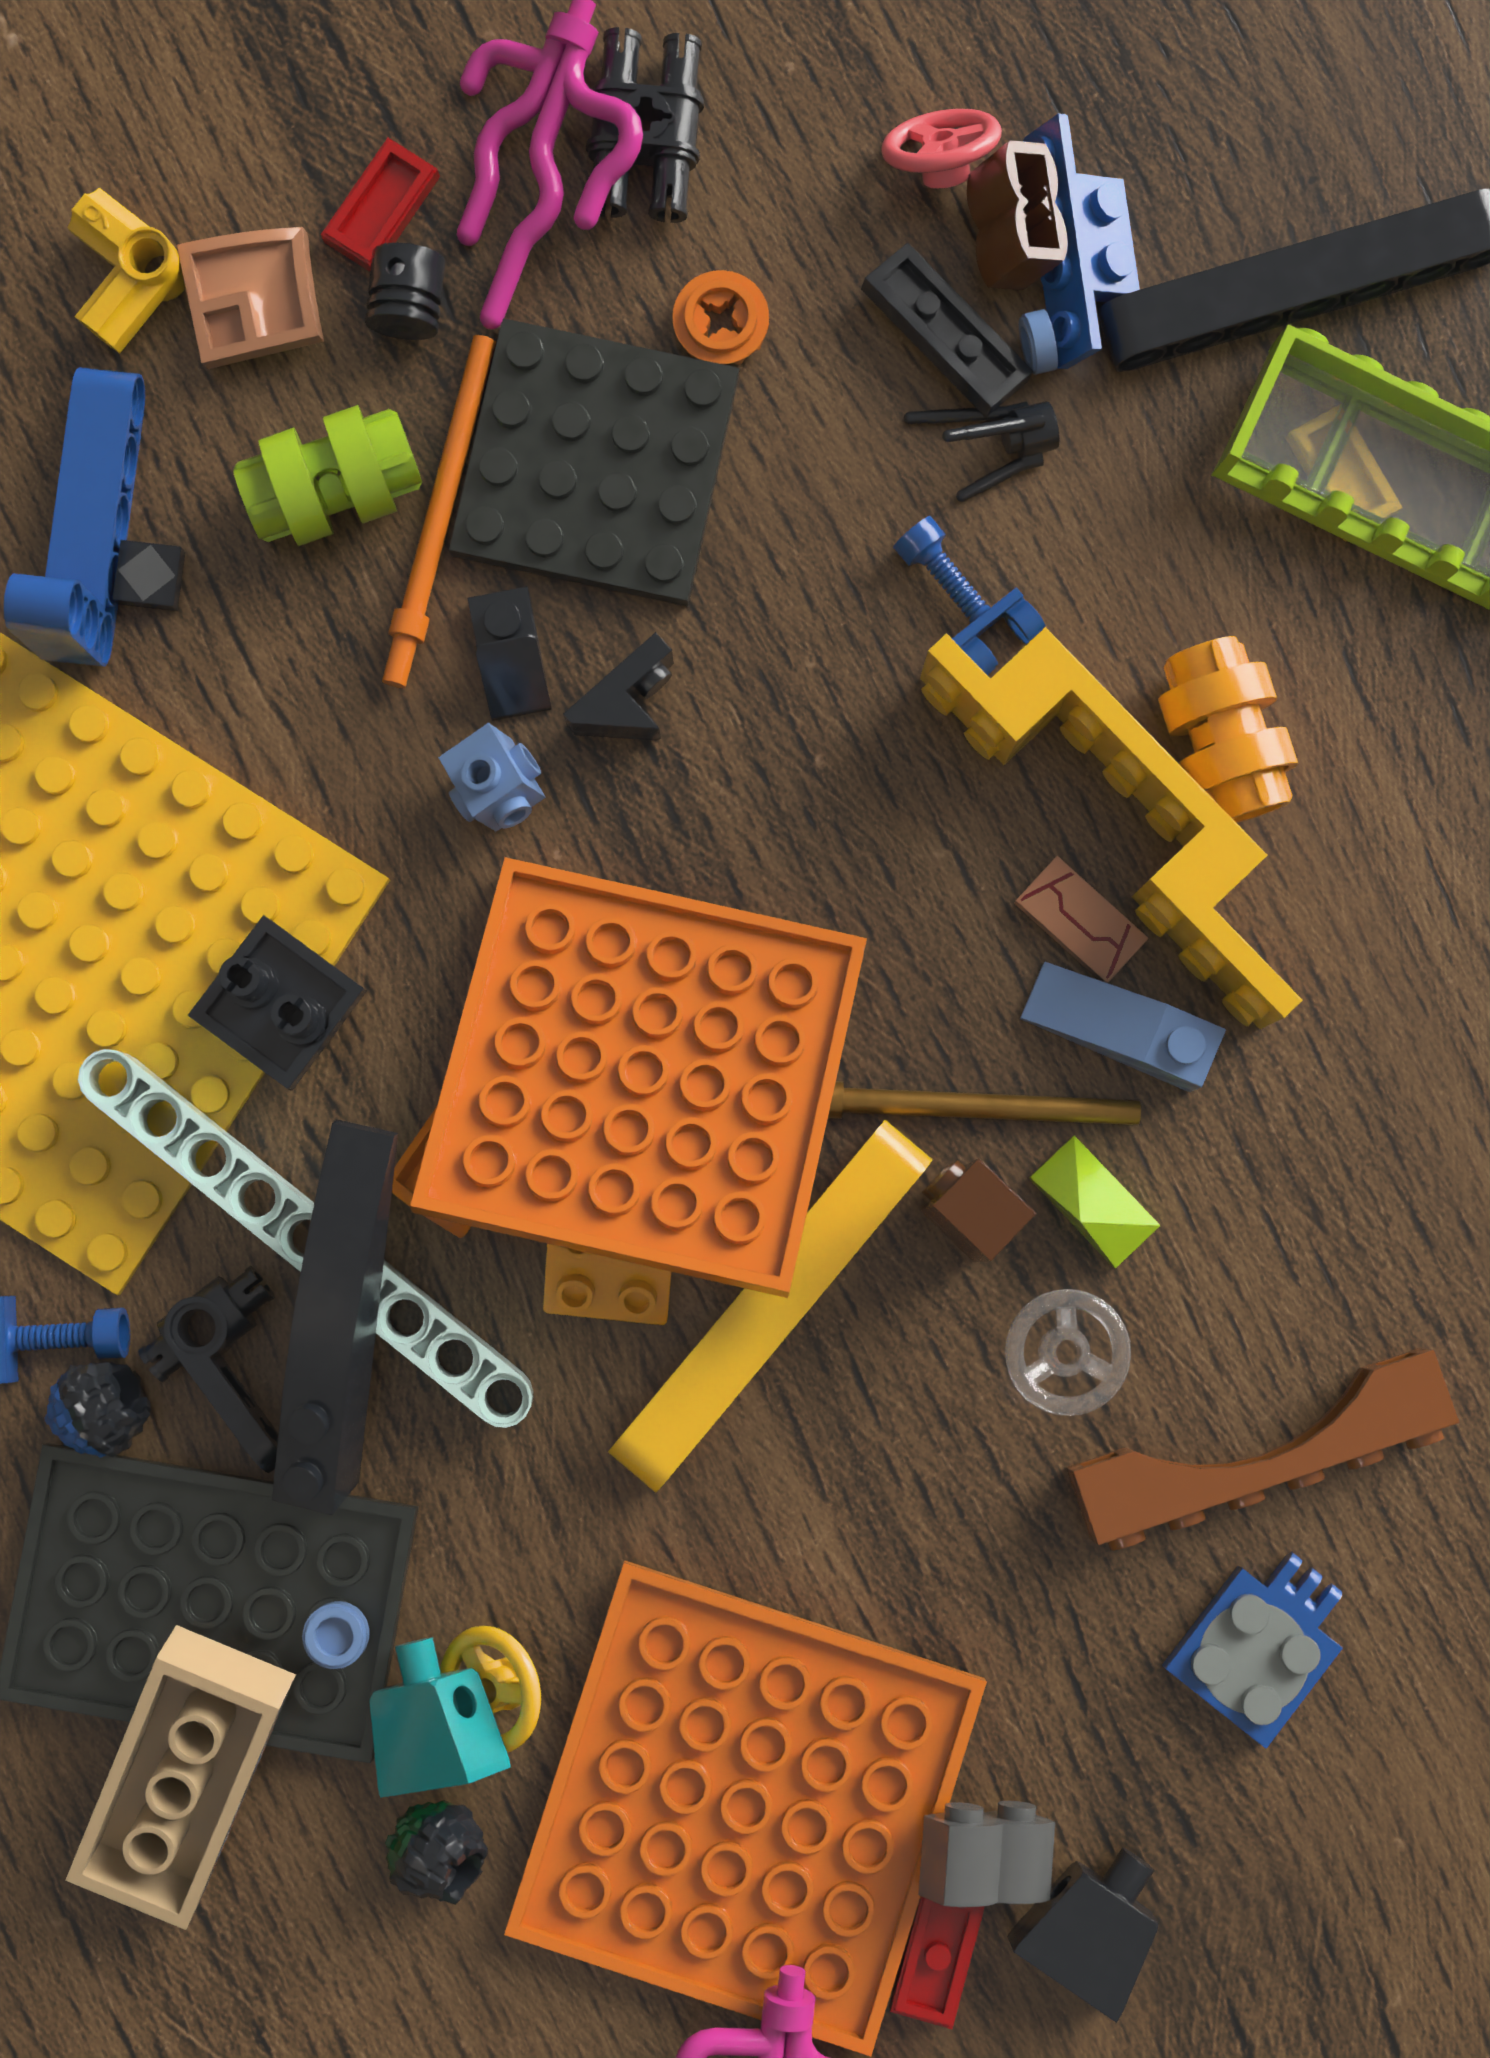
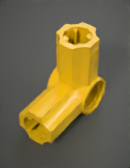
(128, 244)

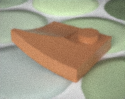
(250, 294)

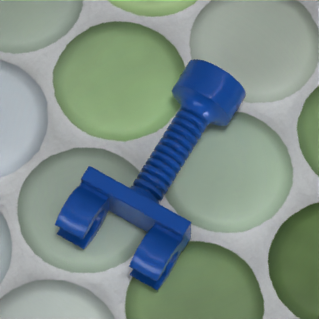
(923, 546)
(105, 1333)

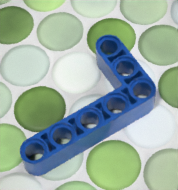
(73, 608)

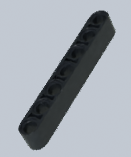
(1298, 281)

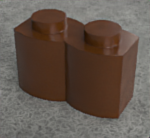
(1016, 215)

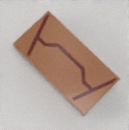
(1081, 920)

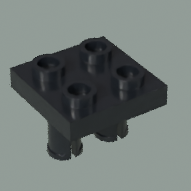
(277, 1003)

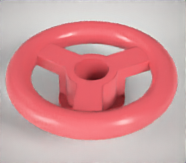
(944, 150)

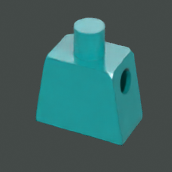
(433, 1726)

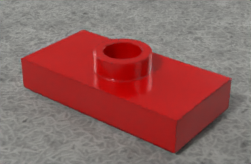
(936, 1962)

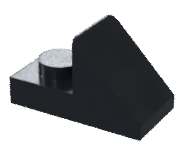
(509, 653)
(610, 704)

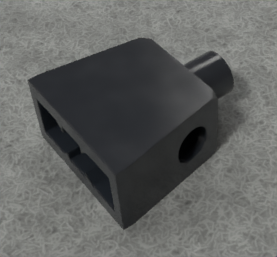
(1091, 1932)

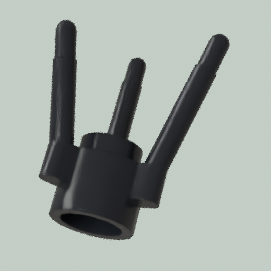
(1023, 430)

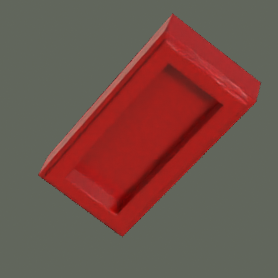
(380, 203)

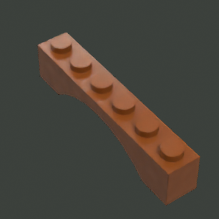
(1381, 1407)

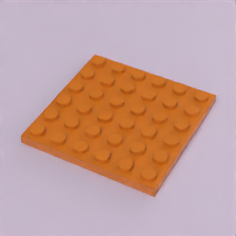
(641, 1077)
(744, 1804)

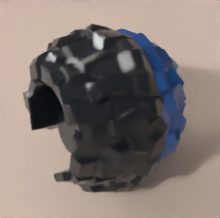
(98, 1408)

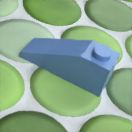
(1124, 1026)

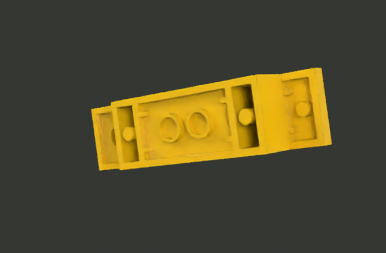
(1216, 851)

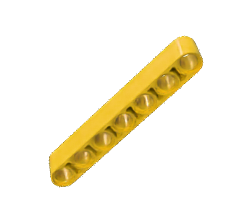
(761, 1321)

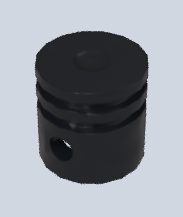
(405, 295)

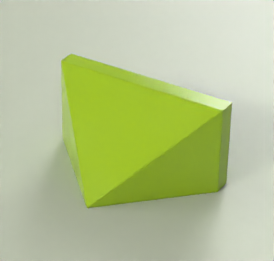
(1094, 1202)

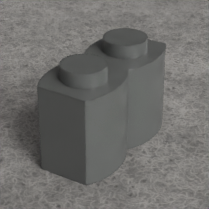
(986, 1856)

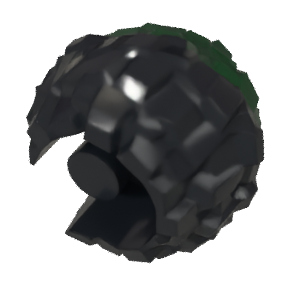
(436, 1851)

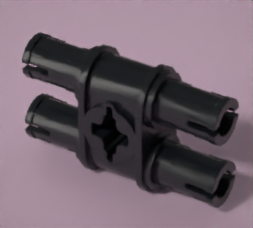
(670, 107)

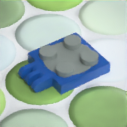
(1259, 1647)

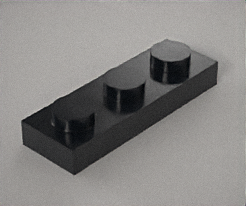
(946, 329)

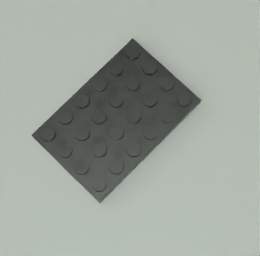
(148, 1545)

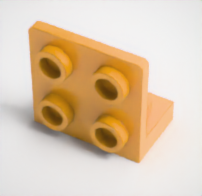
(604, 1287)

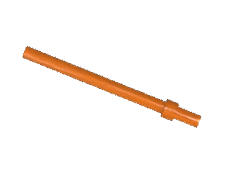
(409, 622)

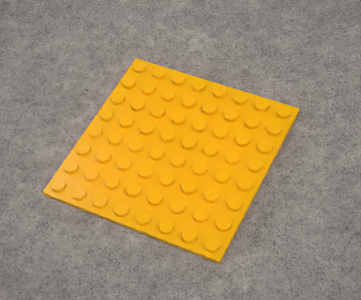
(117, 908)

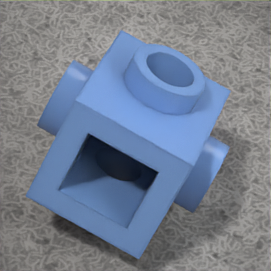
(492, 778)

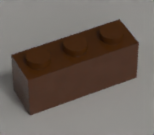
(975, 1209)

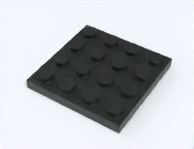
(594, 462)

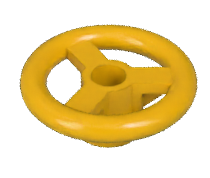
(506, 1681)

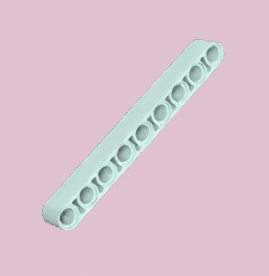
(277, 1227)

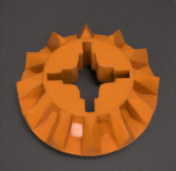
(717, 292)

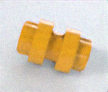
(1219, 705)

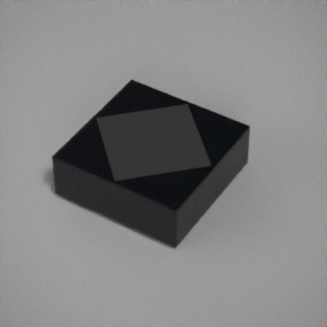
(149, 575)

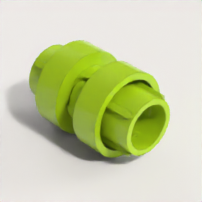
(282, 483)

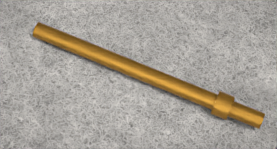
(983, 1106)

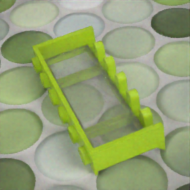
(1368, 460)

